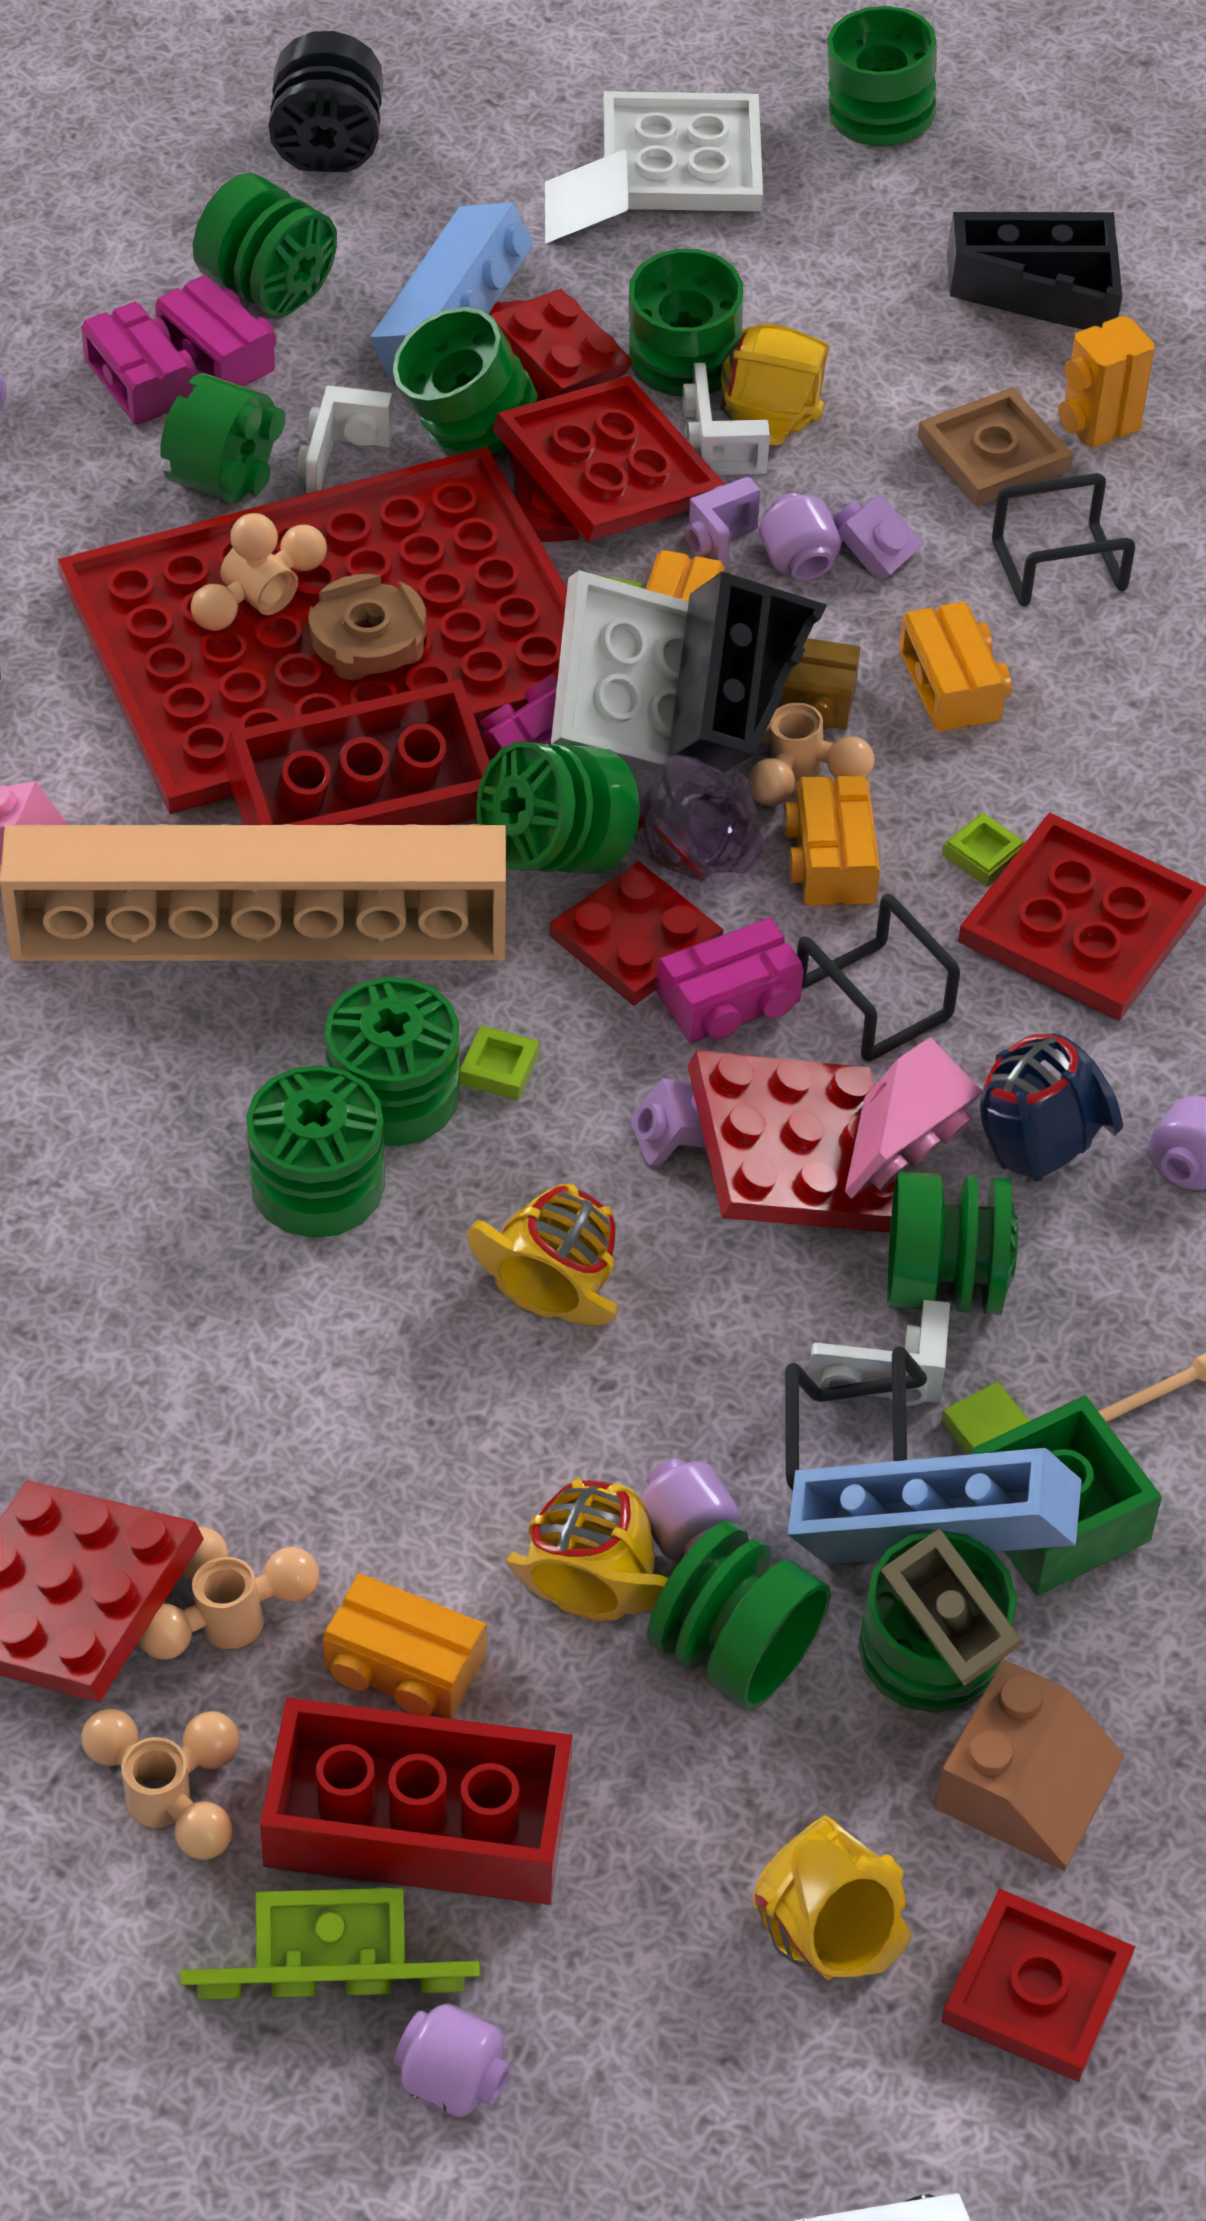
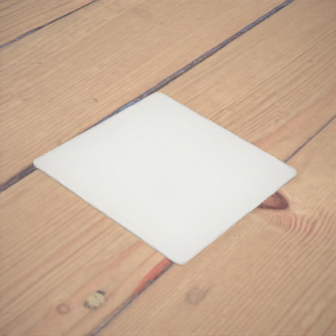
(586, 196)

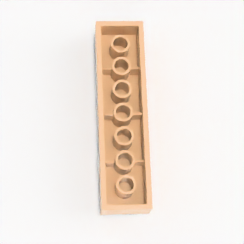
(254, 892)

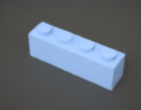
(462, 269)
(993, 1497)

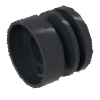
(326, 102)

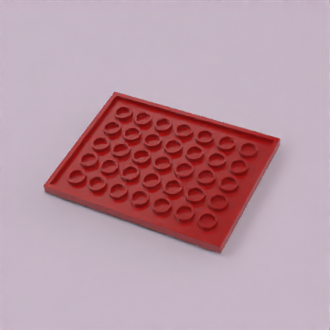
(434, 526)

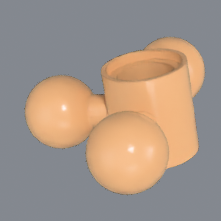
(256, 573)
(800, 751)
(228, 1597)
(208, 1741)

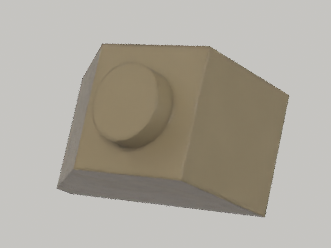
(951, 1607)

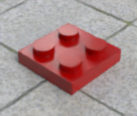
(561, 344)
(629, 927)
(1038, 1985)

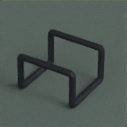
(1024, 588)
(832, 968)
(796, 1377)

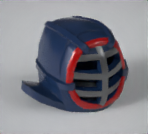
(1040, 1120)

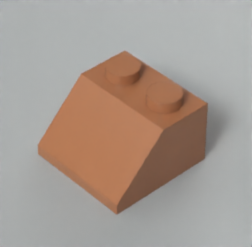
(1029, 1766)

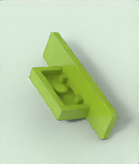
(330, 1938)

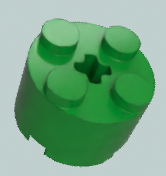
(221, 438)

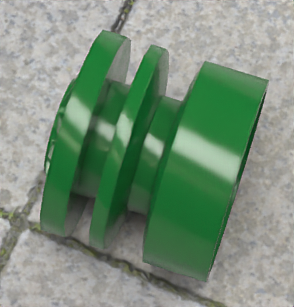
(882, 75)
(264, 244)
(682, 314)
(459, 377)
(560, 806)
(404, 1047)
(316, 1151)
(950, 1242)
(738, 1614)
(900, 1658)

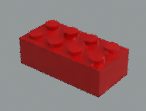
(363, 763)
(417, 1801)

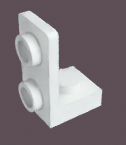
(344, 416)
(723, 445)
(927, 1344)

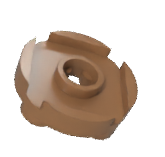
(372, 650)

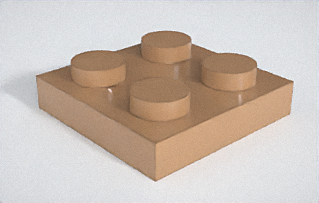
(994, 445)

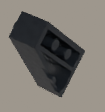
(1038, 264)
(734, 666)

